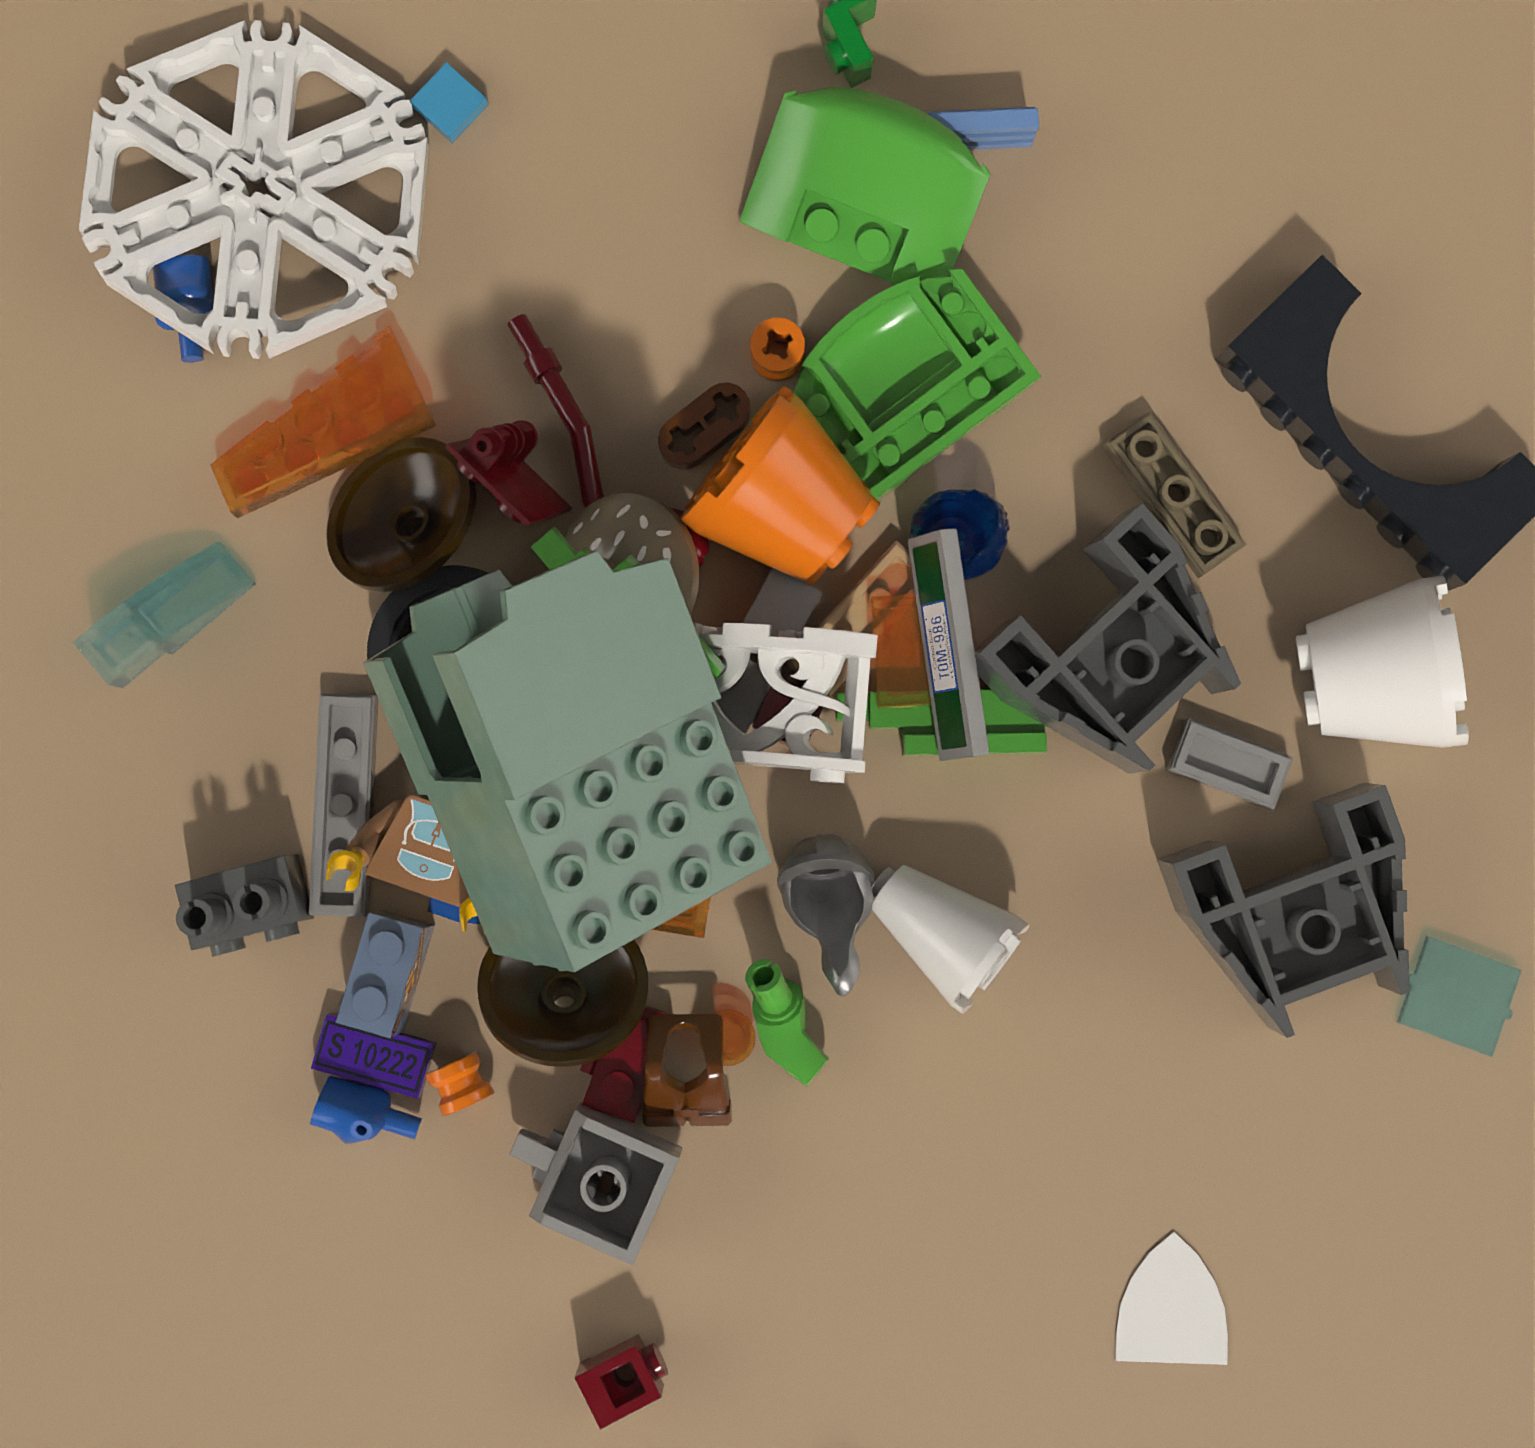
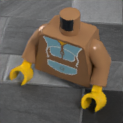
(406, 850)

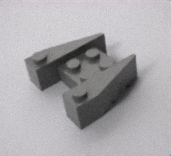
(1123, 662)
(1309, 924)

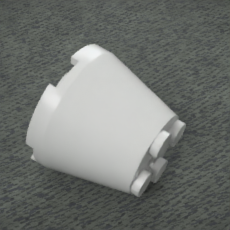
(1388, 669)

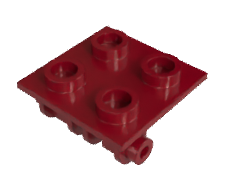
(497, 461)

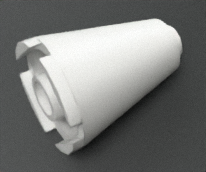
(946, 931)

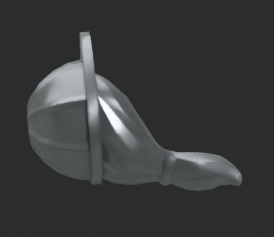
(829, 897)

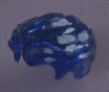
(978, 522)

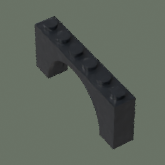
(1285, 367)

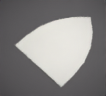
(1172, 1310)

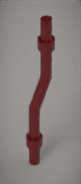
(546, 370)

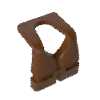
(699, 1101)

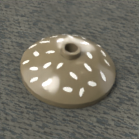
(640, 527)

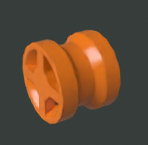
(781, 359)
(459, 1083)

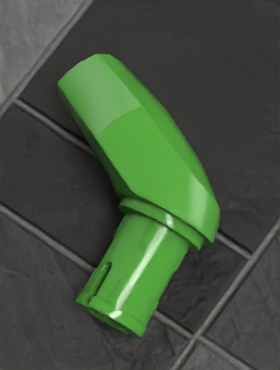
(782, 1022)

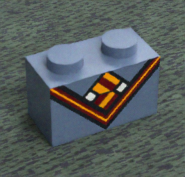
(385, 973)

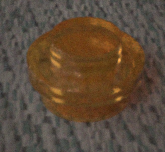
(737, 1036)

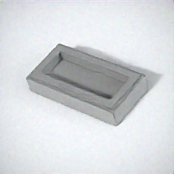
(1229, 763)

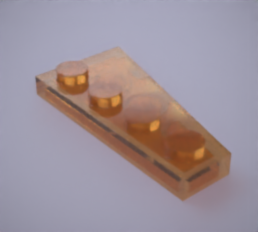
(337, 425)

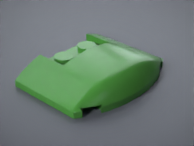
(866, 184)
(912, 376)

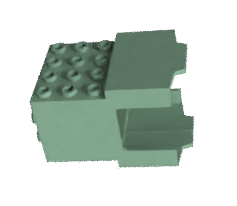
(570, 755)

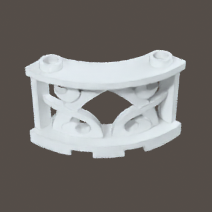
(820, 660)

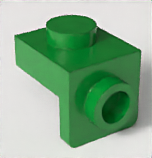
(845, 44)

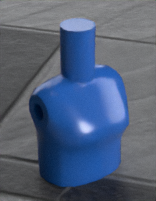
(189, 283)
(359, 1112)

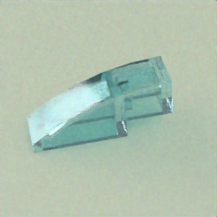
(163, 615)

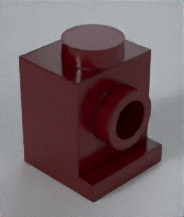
(616, 1398)

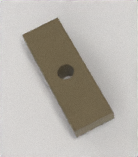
(1152, 466)

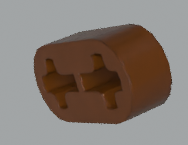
(695, 416)

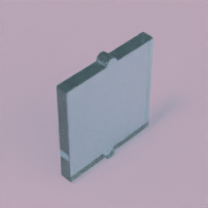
(1459, 996)

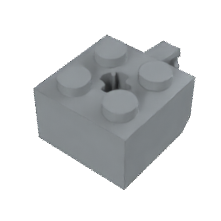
(570, 1192)

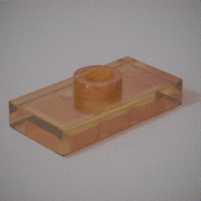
(899, 653)

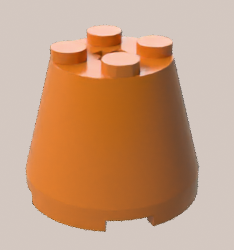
(783, 493)

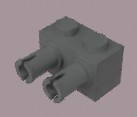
(242, 903)

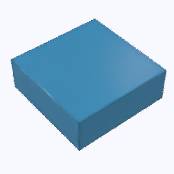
(449, 102)

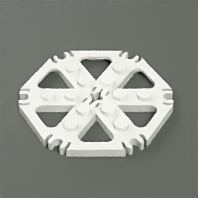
(258, 149)

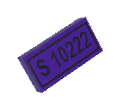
(374, 1060)

